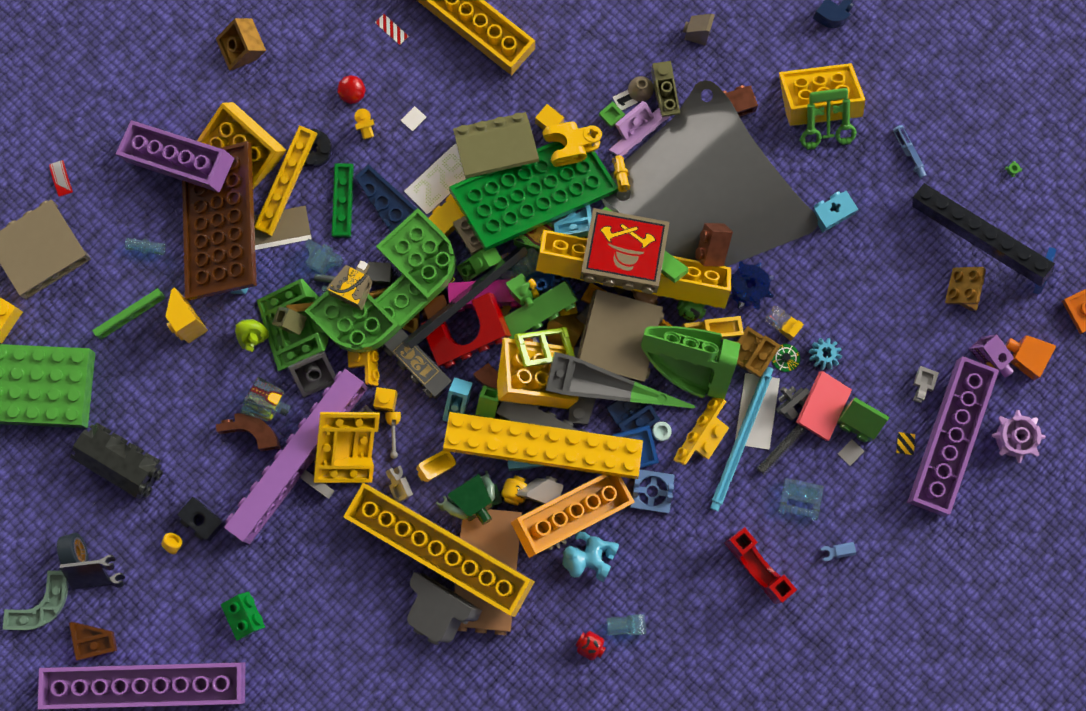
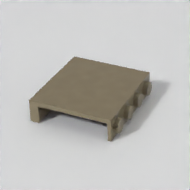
(39, 249)
(615, 334)

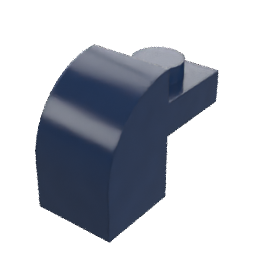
(832, 15)

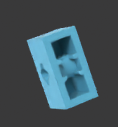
(844, 206)

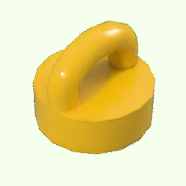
(171, 542)

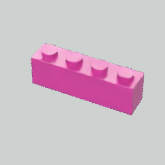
(498, 288)

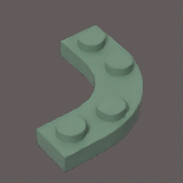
(43, 613)

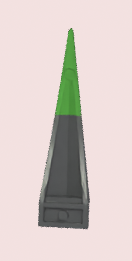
(579, 378)

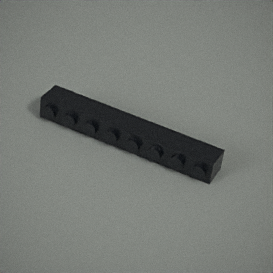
(983, 235)

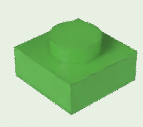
(611, 114)

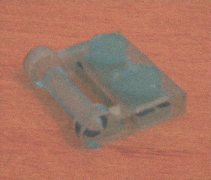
(801, 492)

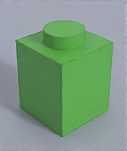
(488, 402)

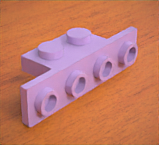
(635, 127)

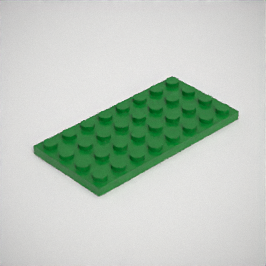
(530, 195)

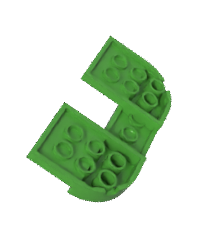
(427, 268)

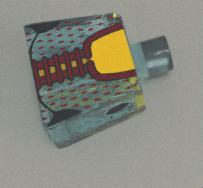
(264, 401)

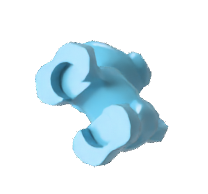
(576, 560)

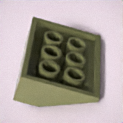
(495, 144)

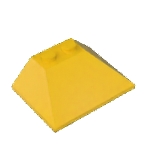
(345, 447)

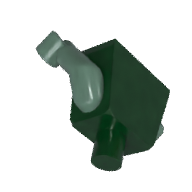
(471, 499)

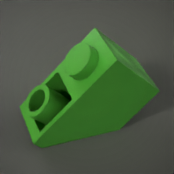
(478, 264)

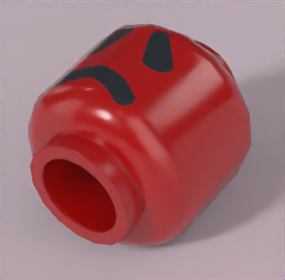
(590, 645)

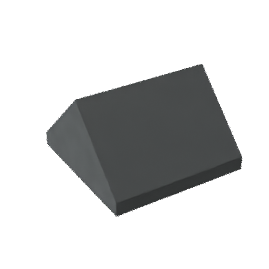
(313, 373)

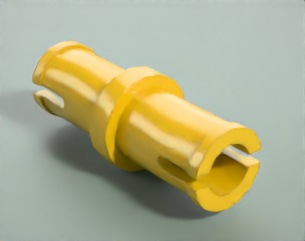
(621, 173)

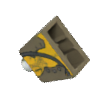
(352, 285)

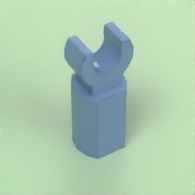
(839, 551)

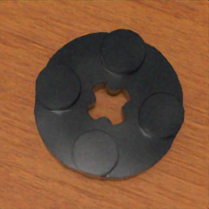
(323, 151)

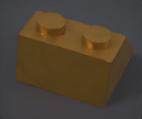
(240, 43)

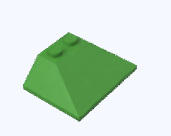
(285, 346)

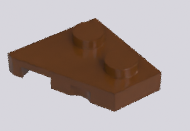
(91, 641)

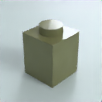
(289, 320)

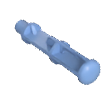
(909, 150)

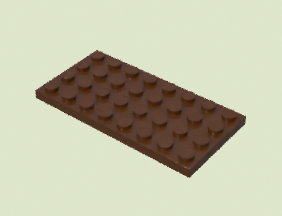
(220, 231)

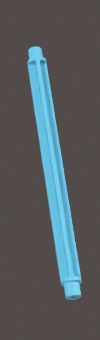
(741, 440)

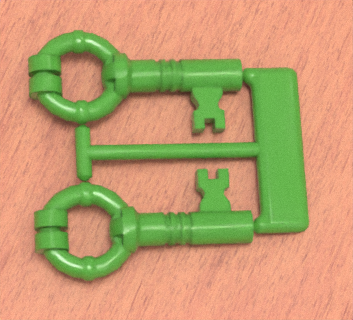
(828, 95)

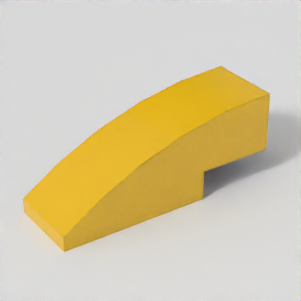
(728, 326)

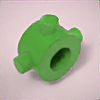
(1013, 169)

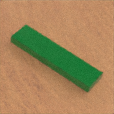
(342, 200)

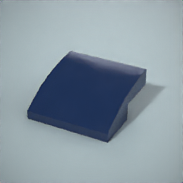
(632, 414)

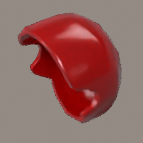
(351, 89)

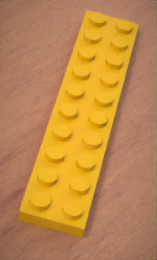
(543, 445)

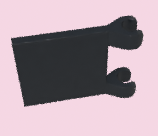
(91, 573)

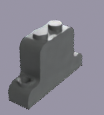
(438, 610)

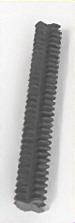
(774, 455)

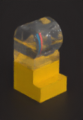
(783, 322)

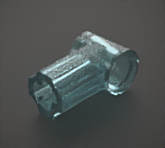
(627, 625)

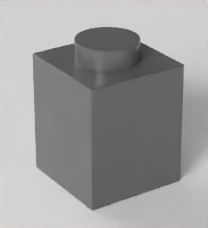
(380, 273)

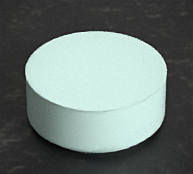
(661, 431)

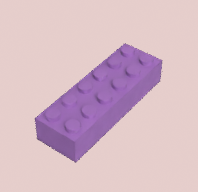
(175, 156)

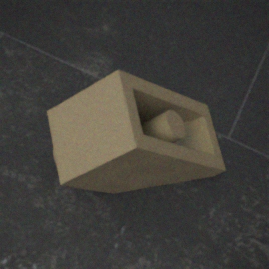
(698, 28)

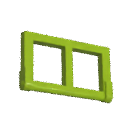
(541, 334)

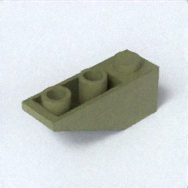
(665, 88)

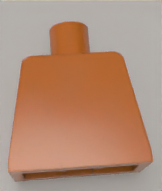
(1030, 355)

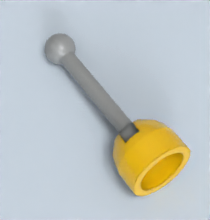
(393, 419)

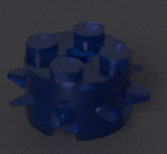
(760, 285)

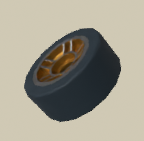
(71, 549)

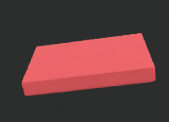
(824, 406)

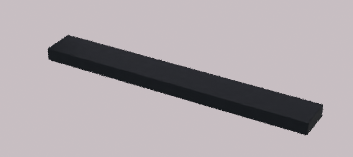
(466, 296)

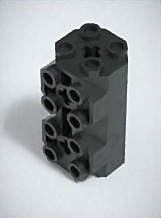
(117, 461)

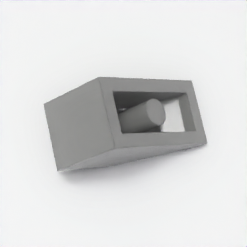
(542, 490)

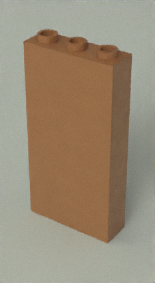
(502, 543)

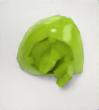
(250, 333)

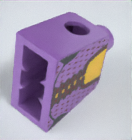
(993, 353)

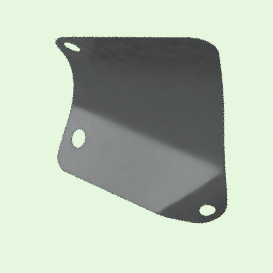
(712, 172)

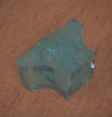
(321, 257)

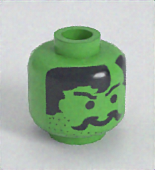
(690, 310)

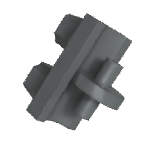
(786, 407)

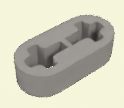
(320, 487)

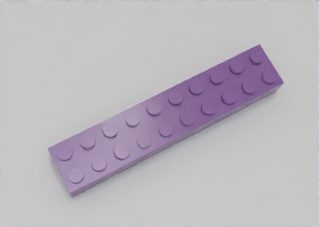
(292, 460)
(141, 685)

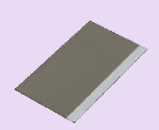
(291, 228)

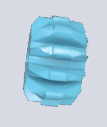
(830, 359)

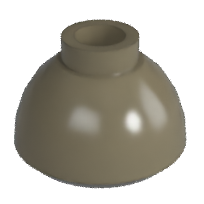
(640, 88)

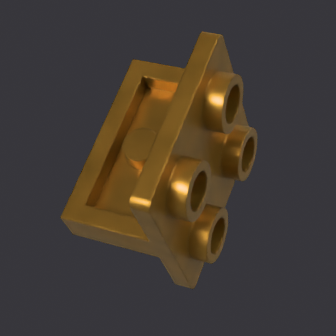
(966, 286)

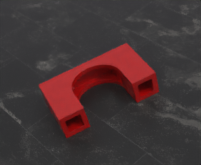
(492, 330)
(774, 585)

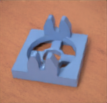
(664, 507)

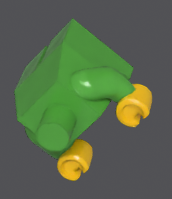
(520, 290)

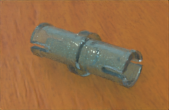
(145, 246)

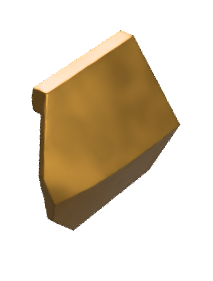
(573, 325)

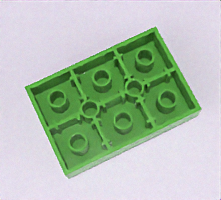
(45, 385)

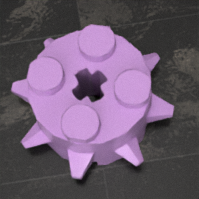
(1023, 427)

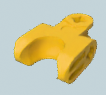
(576, 142)

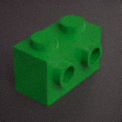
(242, 615)

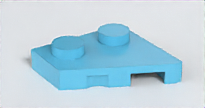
(575, 224)

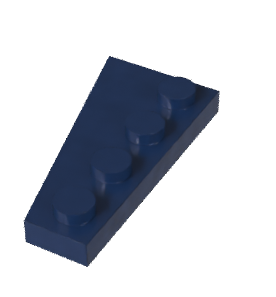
(385, 198)

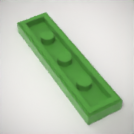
(129, 314)

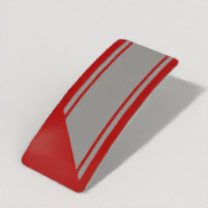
(60, 178)

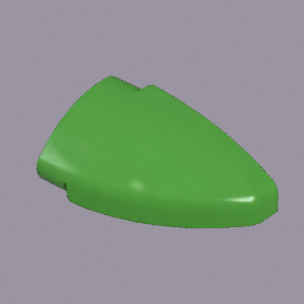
(692, 358)

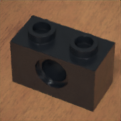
(189, 514)

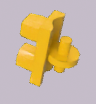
(364, 123)

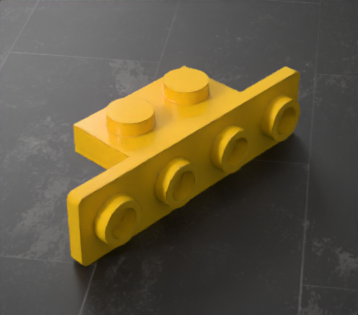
(369, 361)
(705, 434)

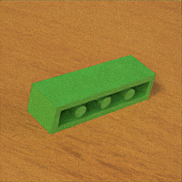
(544, 307)

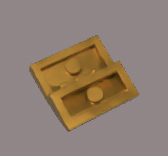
(756, 351)

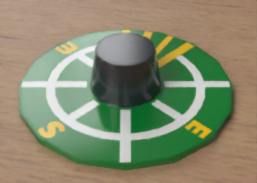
(786, 358)

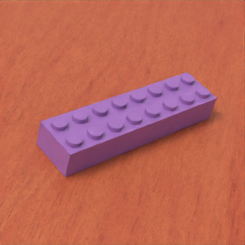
(953, 436)

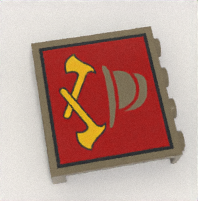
(625, 251)

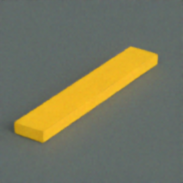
(285, 180)

